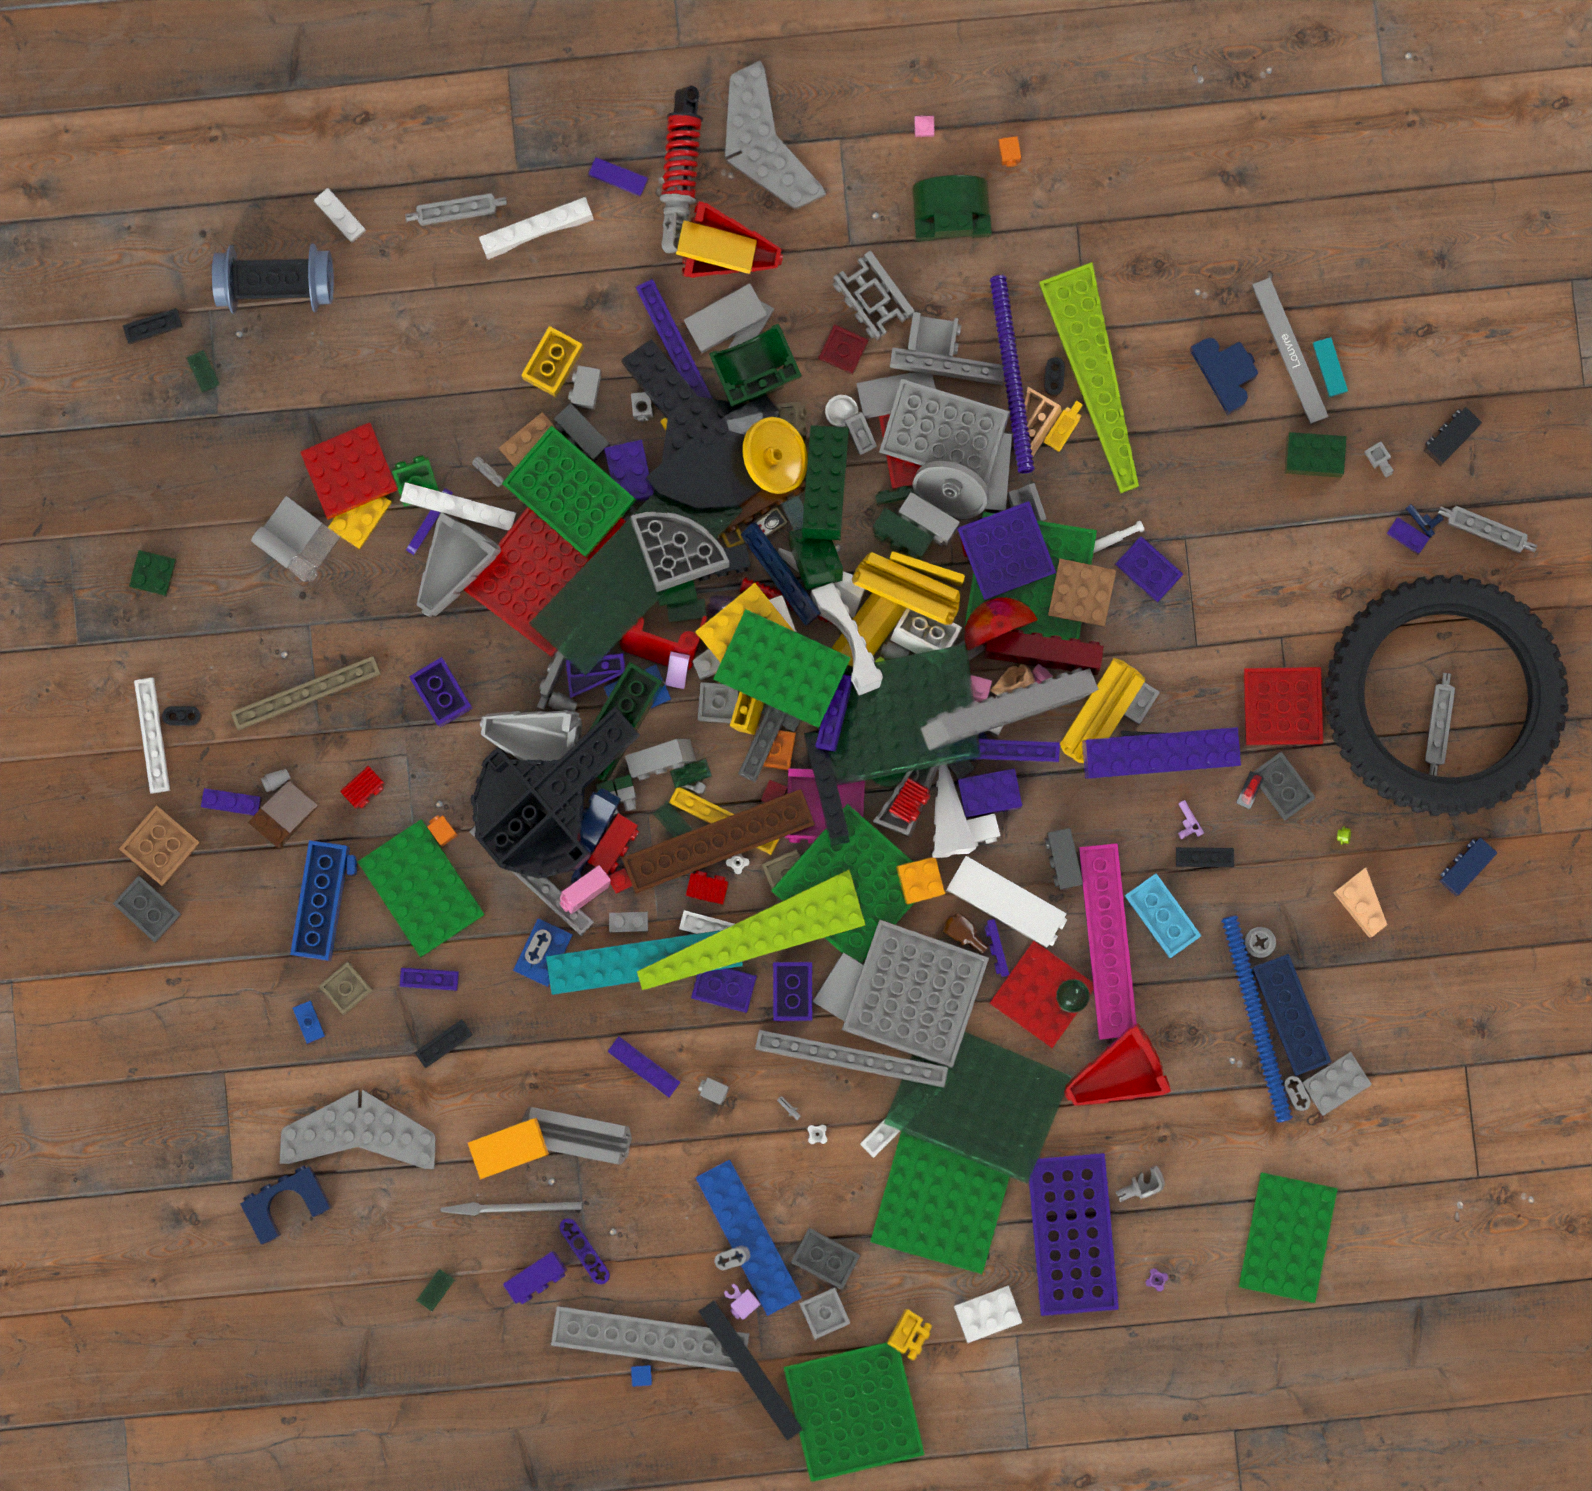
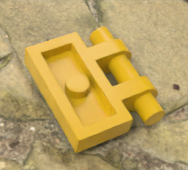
(905, 1331)

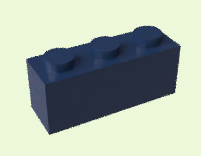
(597, 817)
(1467, 866)

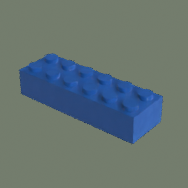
(320, 900)

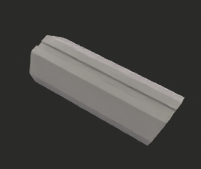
(582, 1135)

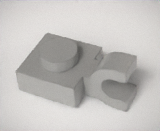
(1378, 457)

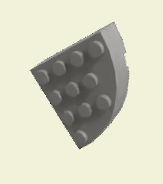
(676, 548)

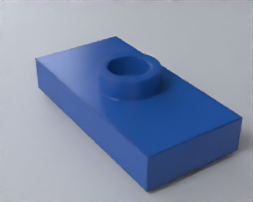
(308, 1022)

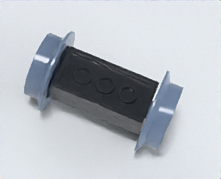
(272, 278)

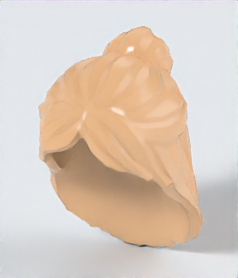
(1013, 679)

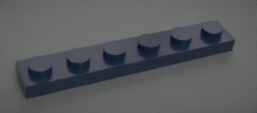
(780, 574)

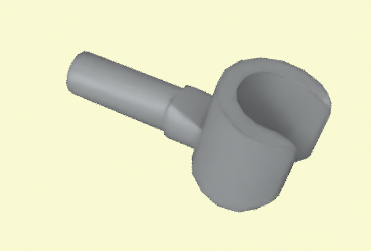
(699, 788)

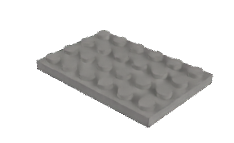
(943, 427)

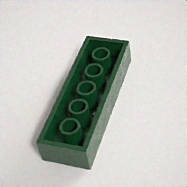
(825, 482)
(634, 698)

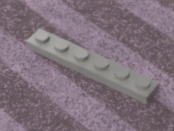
(947, 366)

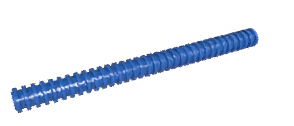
(1257, 1019)

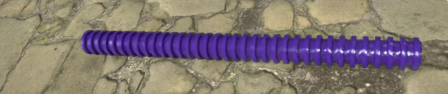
(1011, 374)

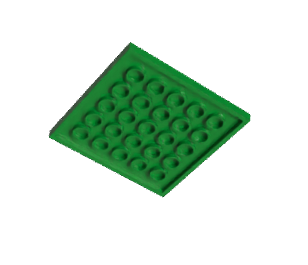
(1062, 543)
(873, 872)
(939, 1205)
(854, 1411)

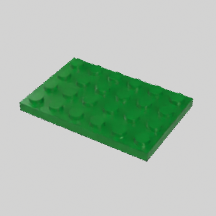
(569, 491)
(781, 668)
(421, 888)
(1287, 1237)

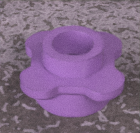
(1155, 1274)

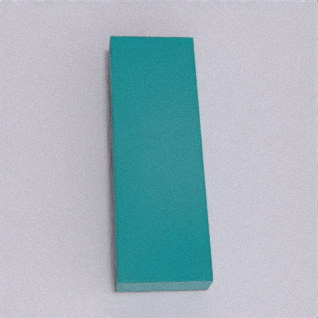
(1330, 367)

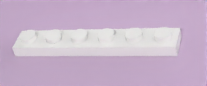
(457, 506)

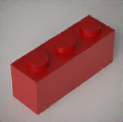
(614, 844)

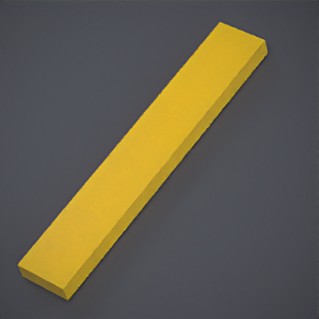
(707, 811)

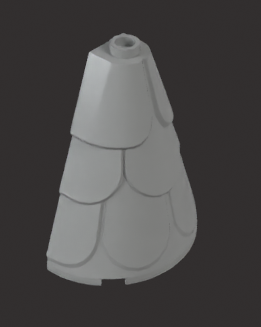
(453, 563)
(533, 734)

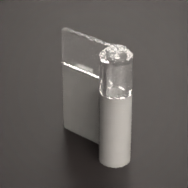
(296, 539)

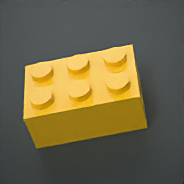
(552, 361)

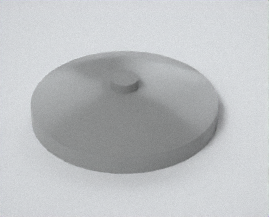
(951, 489)

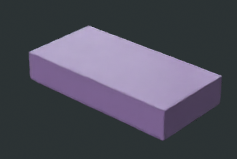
(677, 670)

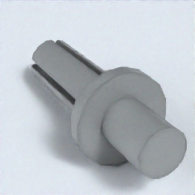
(792, 1111)

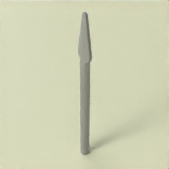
(475, 1208)

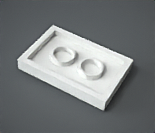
(988, 1314)

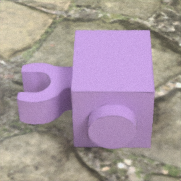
(744, 1303)

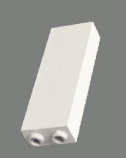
(1007, 902)

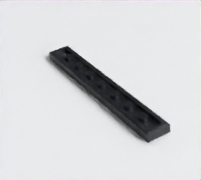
(750, 1370)

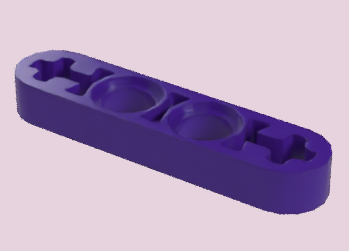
(424, 528)
(587, 1249)

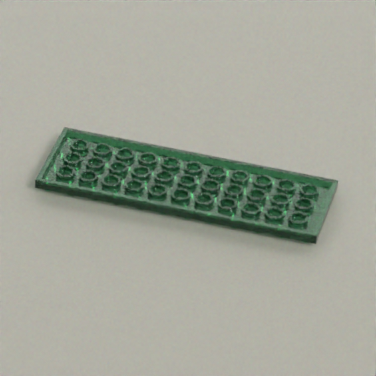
(613, 589)

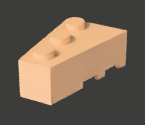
(1041, 417)
(1362, 903)

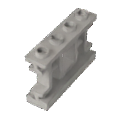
(885, 287)

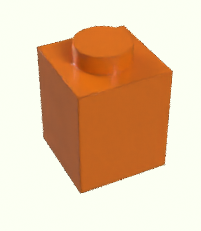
(1009, 151)
(441, 830)

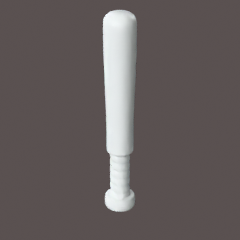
(1117, 536)

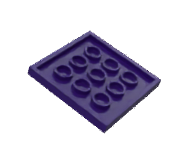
(1006, 550)

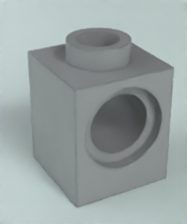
(638, 398)

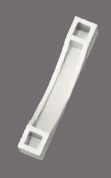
(523, 231)
(865, 674)

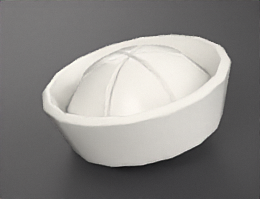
(840, 408)

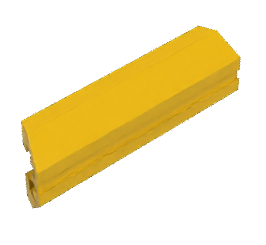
(907, 588)
(874, 623)
(1103, 707)

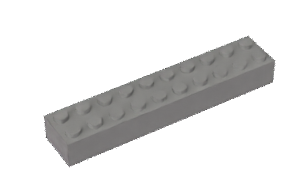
(1008, 707)

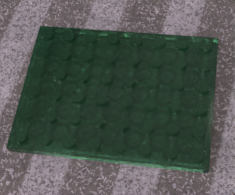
(884, 725)
(989, 1112)

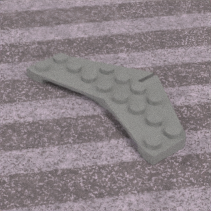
(763, 154)
(347, 1126)

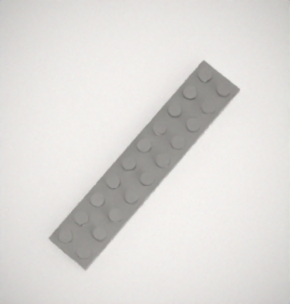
(640, 1338)

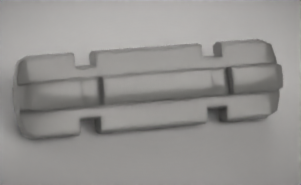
(486, 470)

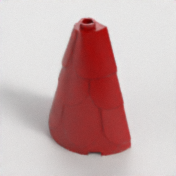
(765, 256)
(994, 619)
(1120, 1072)

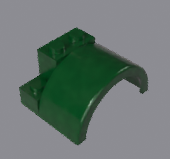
(951, 203)
(755, 366)

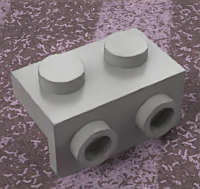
(1026, 494)

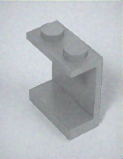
(934, 335)

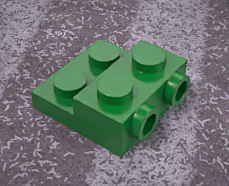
(416, 473)

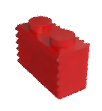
(363, 787)
(910, 800)
(707, 888)

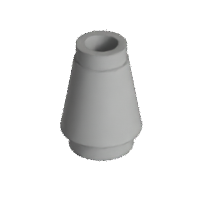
(561, 702)
(274, 780)

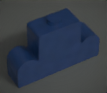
(1225, 371)

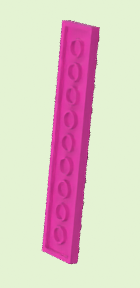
(1107, 939)

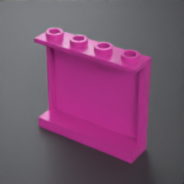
(804, 779)

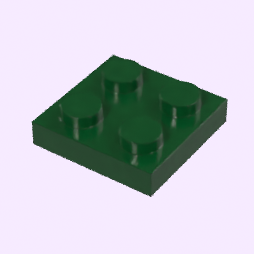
(152, 573)

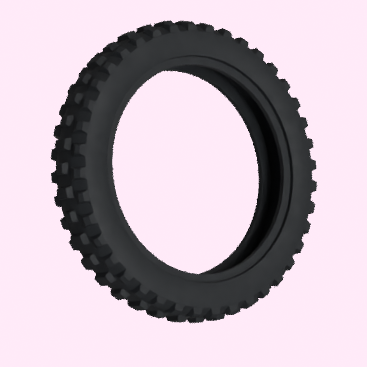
(1507, 619)

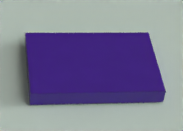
(1149, 569)
(725, 988)

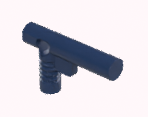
(1425, 520)

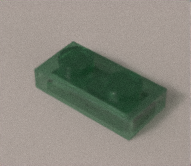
(203, 371)
(887, 497)
(687, 610)
(690, 773)
(672, 820)
(435, 1290)

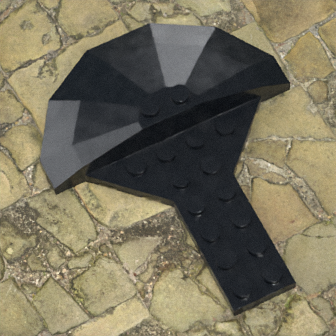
(702, 437)
(534, 808)

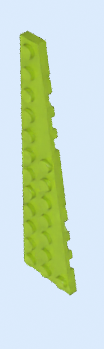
(1082, 330)
(800, 919)

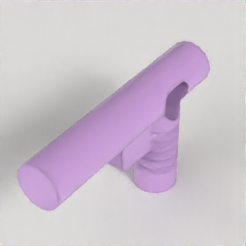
(1189, 822)

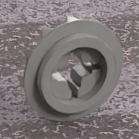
(1269, 944)

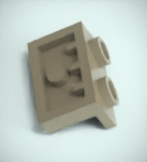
(796, 415)

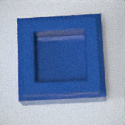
(351, 865)
(641, 1375)

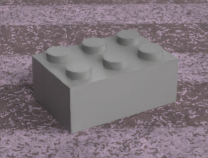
(929, 519)

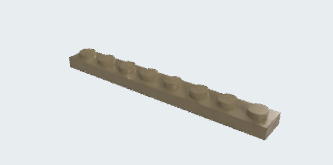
(305, 693)

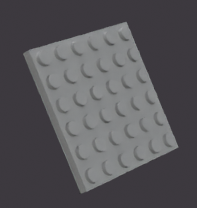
(915, 993)

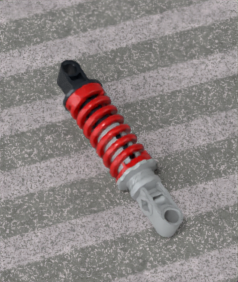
(679, 164)

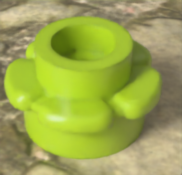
(1344, 835)

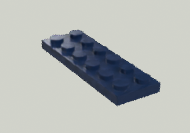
(1291, 1014)

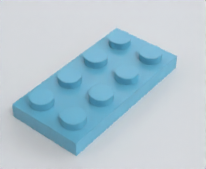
(1162, 915)

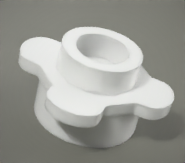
(737, 867)
(813, 1130)

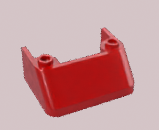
(659, 649)

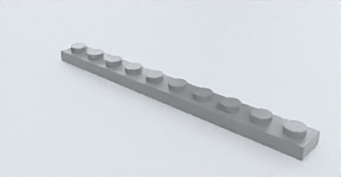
(852, 1058)

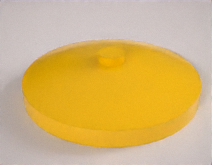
(775, 455)

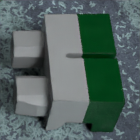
(624, 789)

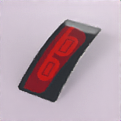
(1250, 790)

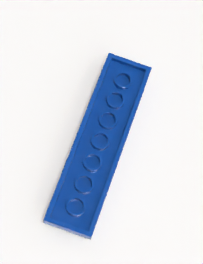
(745, 1228)

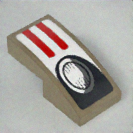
(772, 521)

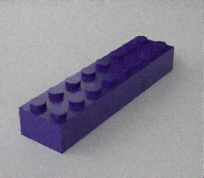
(1161, 752)

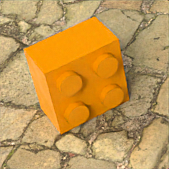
(920, 880)

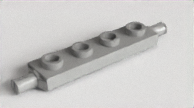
(456, 209)
(1487, 529)
(548, 684)
(1439, 724)

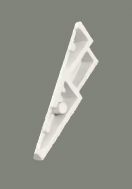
(850, 593)
(951, 824)

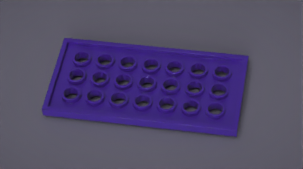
(1083, 1243)

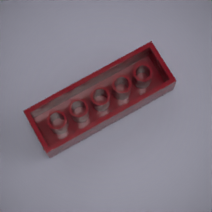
(1047, 651)

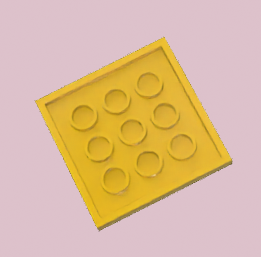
(721, 628)

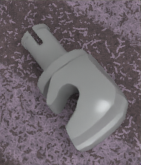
(1142, 1188)

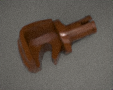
(963, 930)

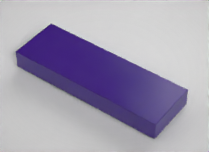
(618, 177)
(429, 979)

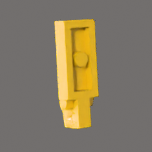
(1063, 427)

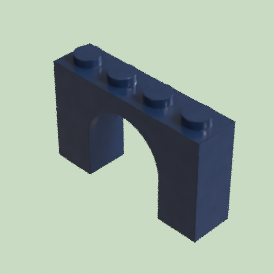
(258, 1206)

